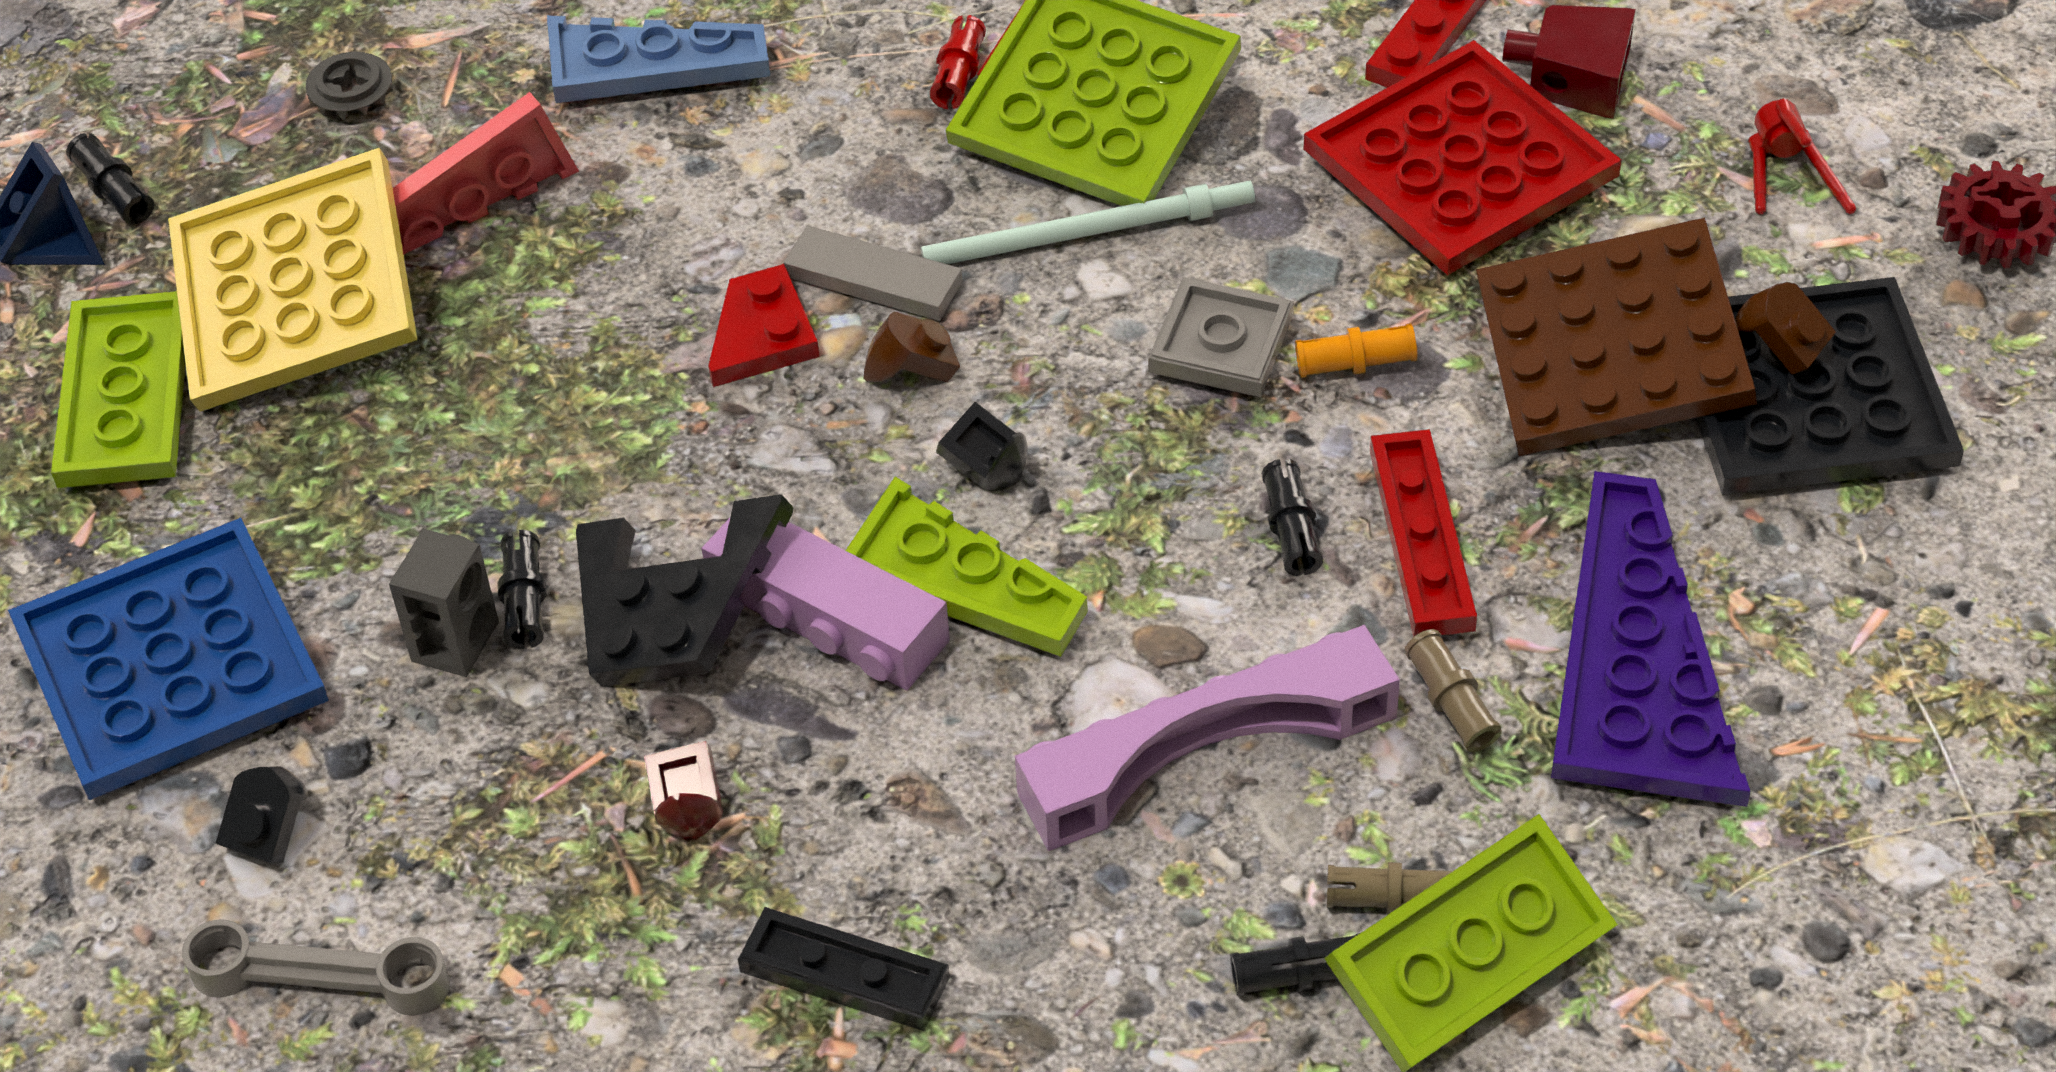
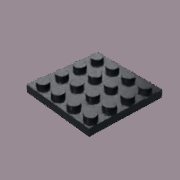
(1853, 414)

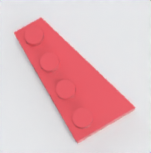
(480, 169)

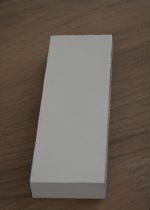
(873, 272)

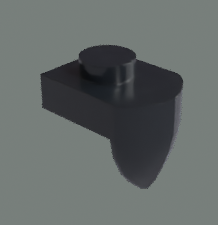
(985, 449)
(262, 813)

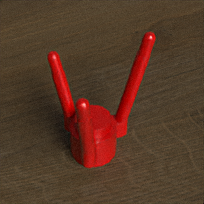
(1785, 135)

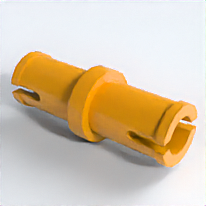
(1356, 350)

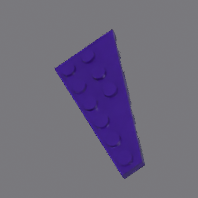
(1638, 672)

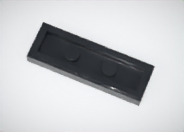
(844, 968)

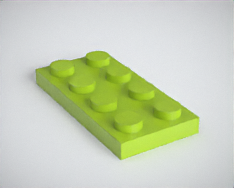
(120, 391)
(1470, 942)

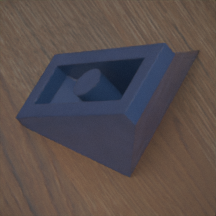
(41, 217)

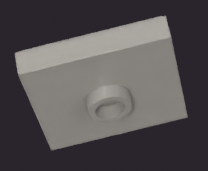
(1221, 337)

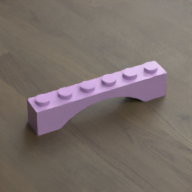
(1320, 690)

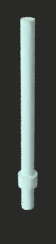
(1195, 203)

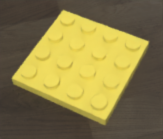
(290, 280)

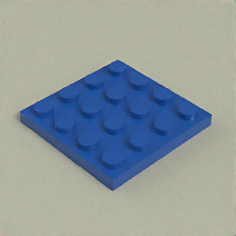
(167, 657)

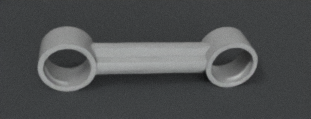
(316, 967)

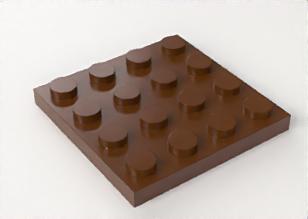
(1614, 337)

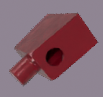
(1577, 55)

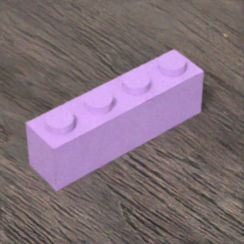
(844, 605)

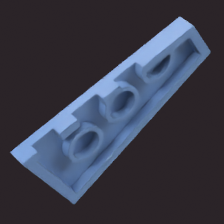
(631, 60)

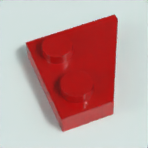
(760, 327)

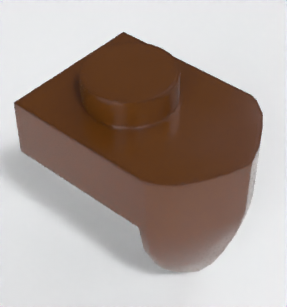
(1786, 324)
(910, 346)

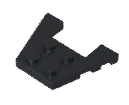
(668, 615)

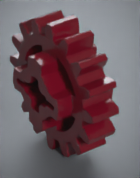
(1999, 214)

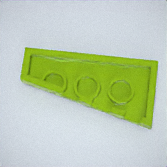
(968, 571)

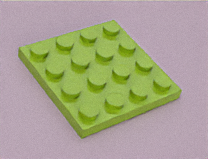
(1095, 94)

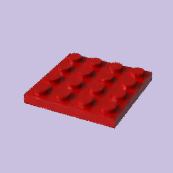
(1461, 156)

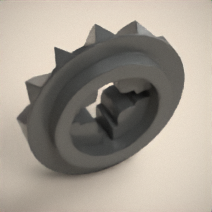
(335, 75)

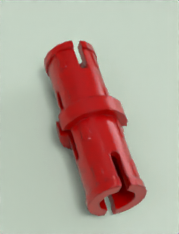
(957, 62)

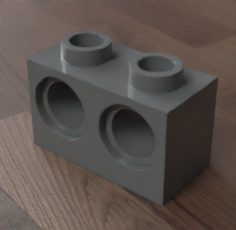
(444, 602)

